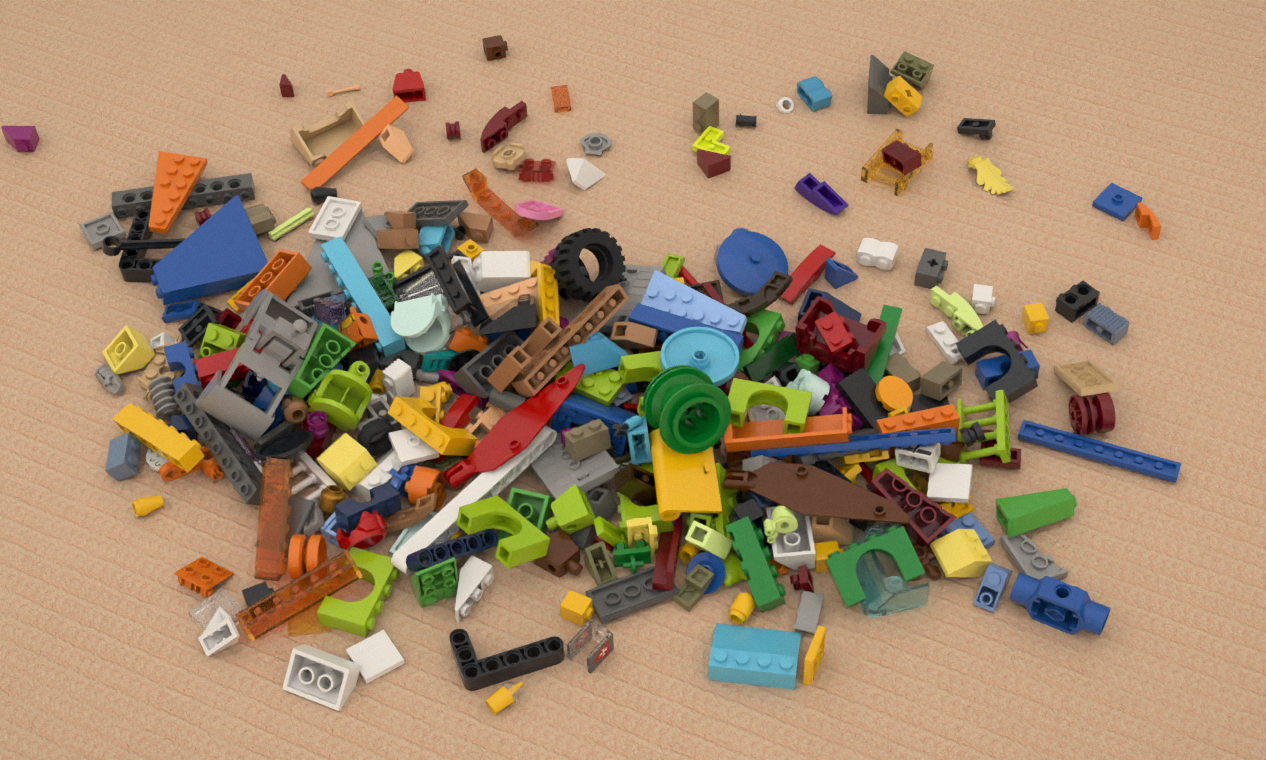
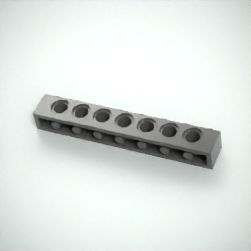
(205, 193)
(222, 444)

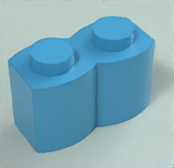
(814, 93)

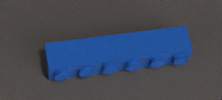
(669, 323)

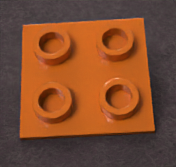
(202, 576)

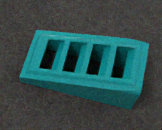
(443, 356)

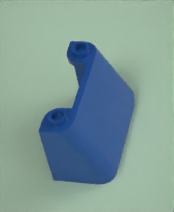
(582, 410)

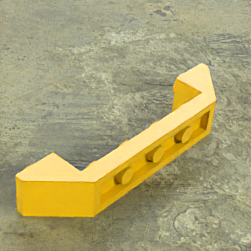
(547, 291)

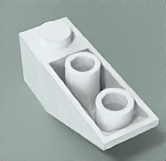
(473, 580)

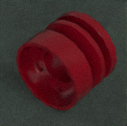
(1092, 413)

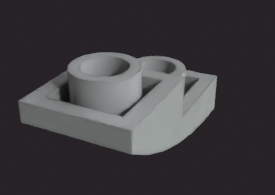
(808, 612)

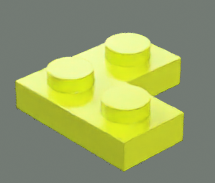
(710, 141)

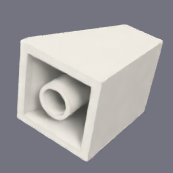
(500, 269)

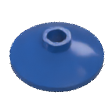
(712, 563)

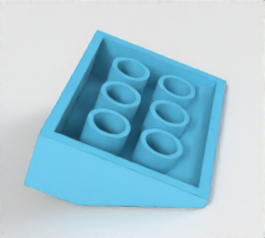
(754, 656)

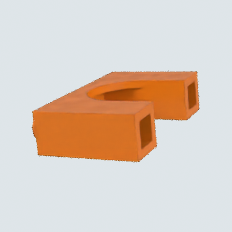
(932, 418)

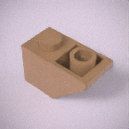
(633, 335)

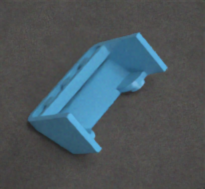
(596, 353)

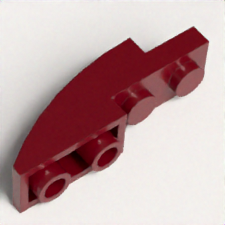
(500, 123)

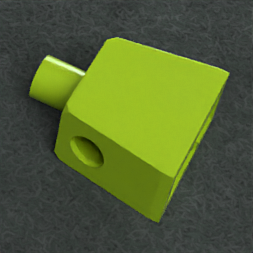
(571, 511)

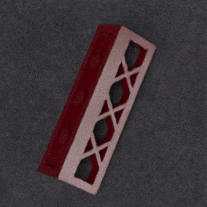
(667, 557)

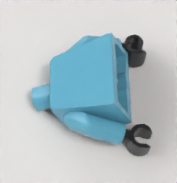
(433, 236)
(638, 439)

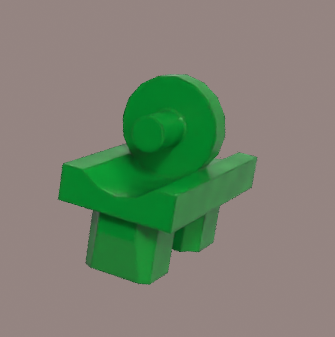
(632, 557)

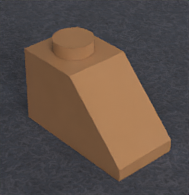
(476, 226)
(398, 238)

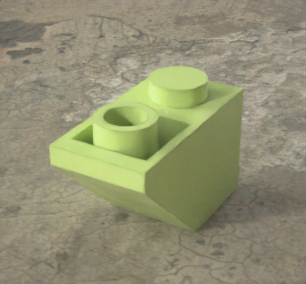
(708, 540)

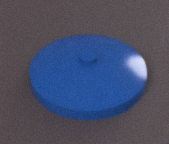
(749, 261)

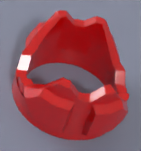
(368, 532)

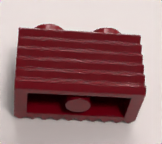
(901, 157)

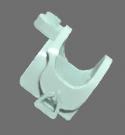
(423, 323)

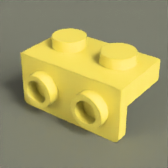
(642, 529)

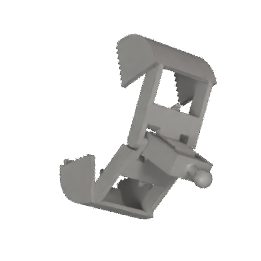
(289, 340)

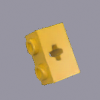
(903, 96)

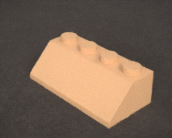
(499, 298)

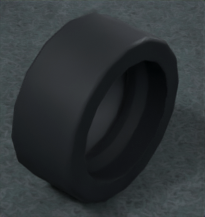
(372, 429)

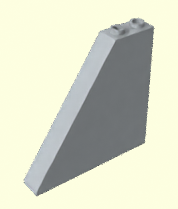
(319, 279)

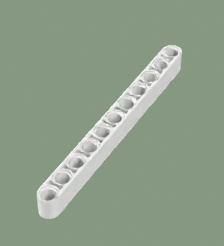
(486, 485)

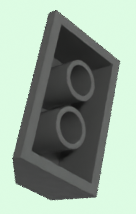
(877, 85)

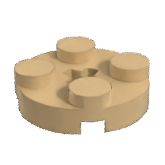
(509, 156)

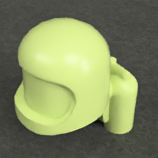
(782, 521)

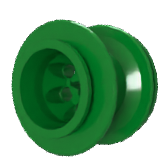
(676, 396)

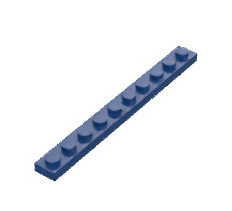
(864, 442)

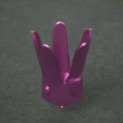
(1015, 336)

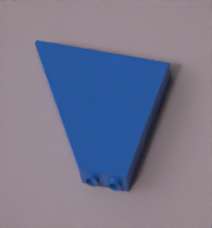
(212, 259)

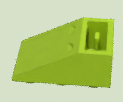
(220, 339)

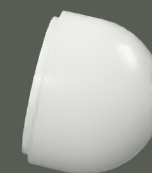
(785, 100)

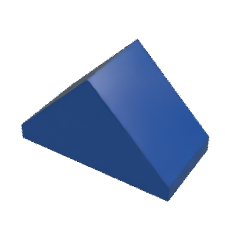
(838, 273)

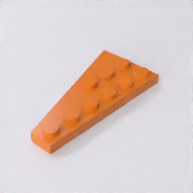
(172, 186)

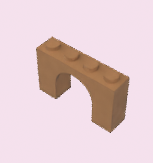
(522, 356)

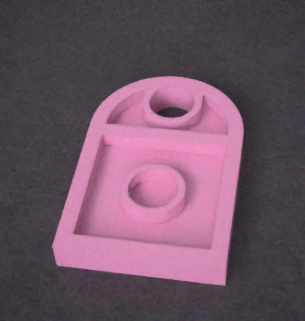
(538, 210)

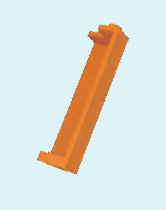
(769, 433)

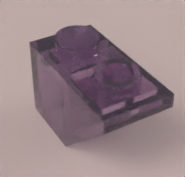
(330, 309)

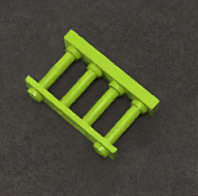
(1001, 434)

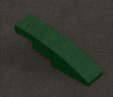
(772, 358)

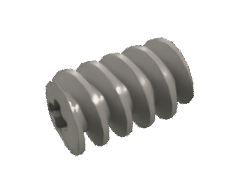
(163, 398)

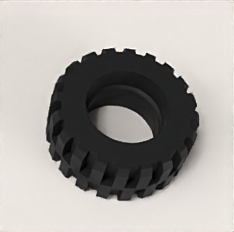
(568, 269)

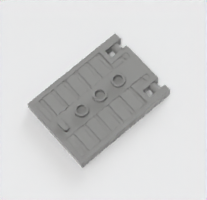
(635, 285)
(559, 471)

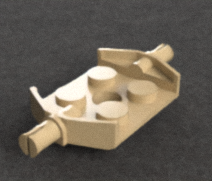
(156, 367)

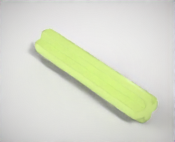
(291, 224)

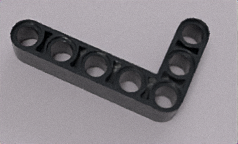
(132, 262)
(503, 661)

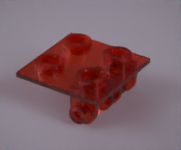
(544, 166)

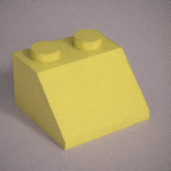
(128, 351)
(346, 462)
(961, 554)

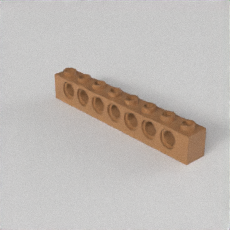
(557, 353)

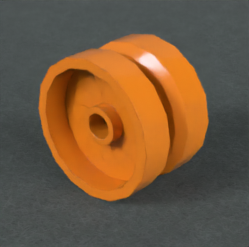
(306, 554)

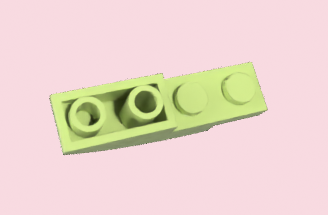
(958, 309)

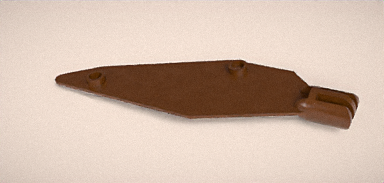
(814, 493)

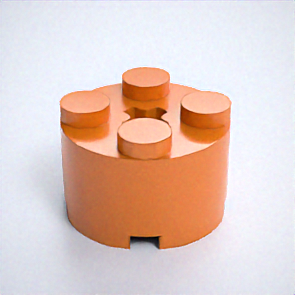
(425, 482)

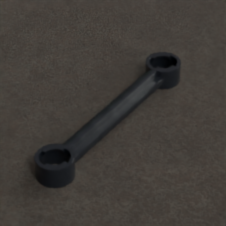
(136, 244)

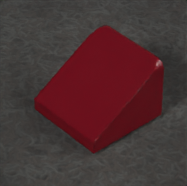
(286, 87)

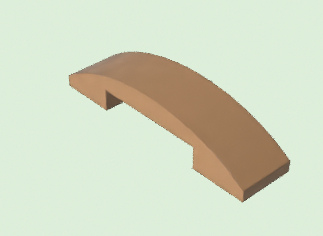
(413, 515)

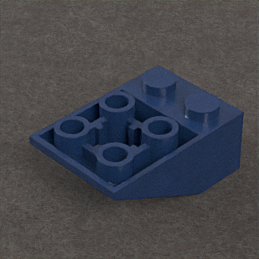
(840, 307)

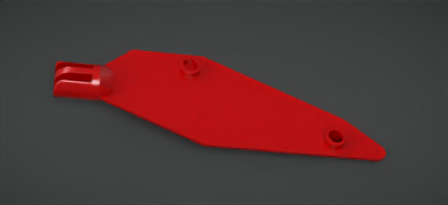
(515, 430)

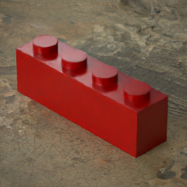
(211, 364)

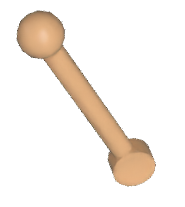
(357, 87)

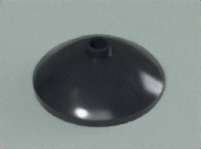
(286, 446)

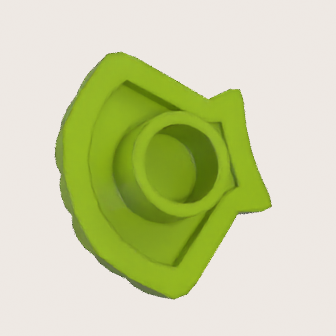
(733, 570)

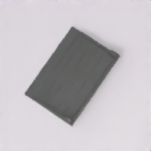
(298, 516)

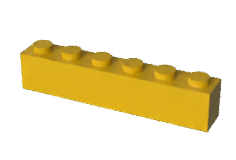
(159, 437)

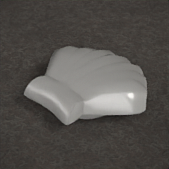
(595, 143)

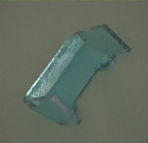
(885, 594)

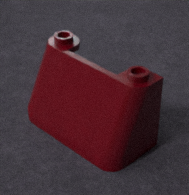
(849, 360)

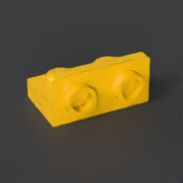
(436, 397)

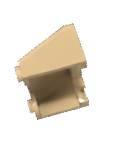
(327, 135)

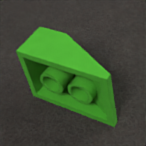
(532, 506)

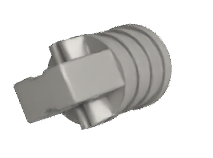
(109, 379)

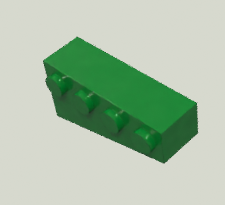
(757, 564)

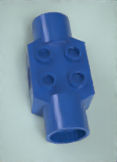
(1059, 604)

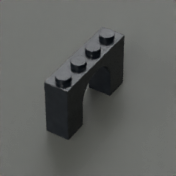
(993, 339)

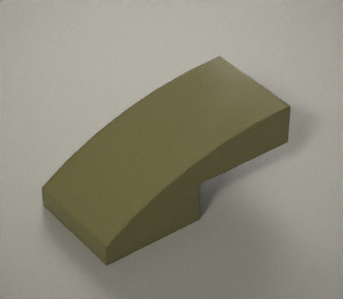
(696, 584)

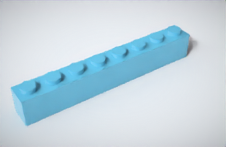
(361, 294)

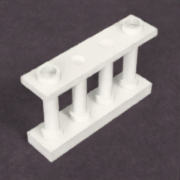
(315, 476)

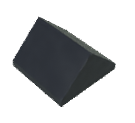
(368, 355)

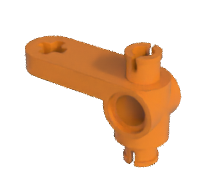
(207, 464)

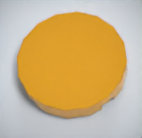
(893, 393)

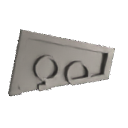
(1029, 559)

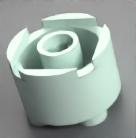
(810, 382)

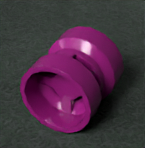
(318, 424)

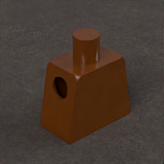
(561, 556)

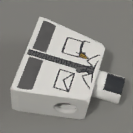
(918, 457)

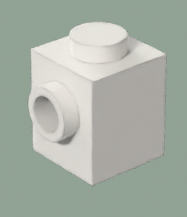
(982, 299)

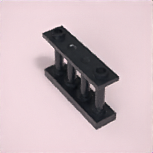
(457, 286)

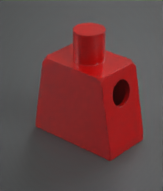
(409, 86)

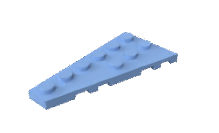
(676, 298)

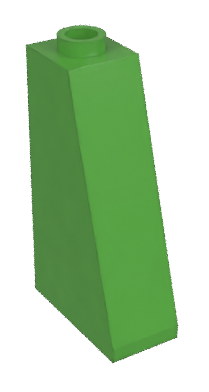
(1034, 510)

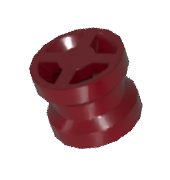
(453, 130)
(203, 216)

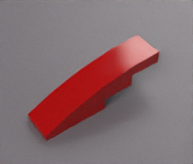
(807, 272)
(458, 415)

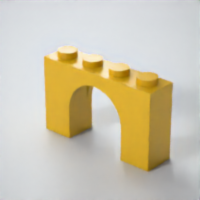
(417, 416)

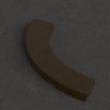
(766, 296)

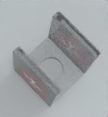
(584, 636)

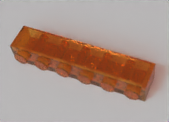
(273, 519)
(298, 595)

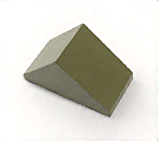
(599, 563)

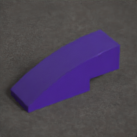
(820, 194)

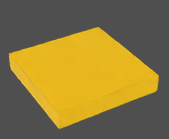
(814, 655)

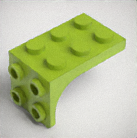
(598, 386)

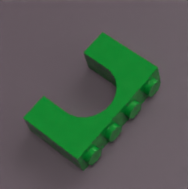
(893, 544)

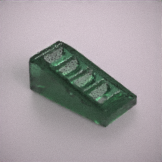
(381, 279)

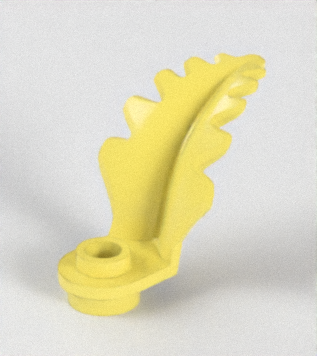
(989, 175)

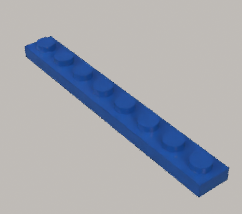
(1099, 451)

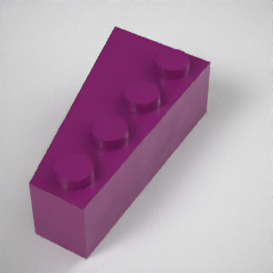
(835, 400)

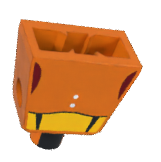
(357, 328)

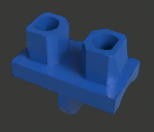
(399, 480)

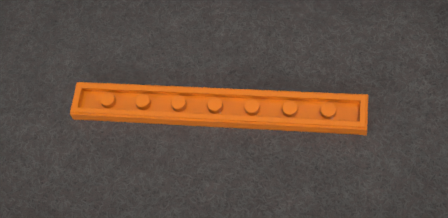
(355, 144)

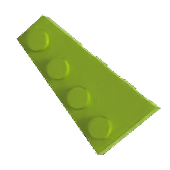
(728, 501)

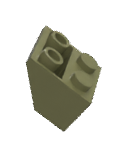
(913, 69)

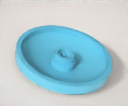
(704, 350)

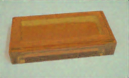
(561, 98)

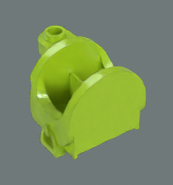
(342, 396)

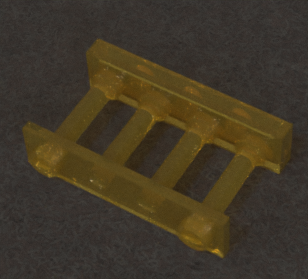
(876, 162)

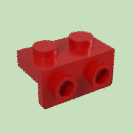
(834, 332)

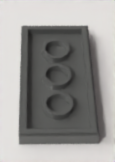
(437, 212)
(627, 595)

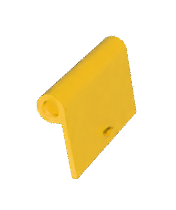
(682, 481)

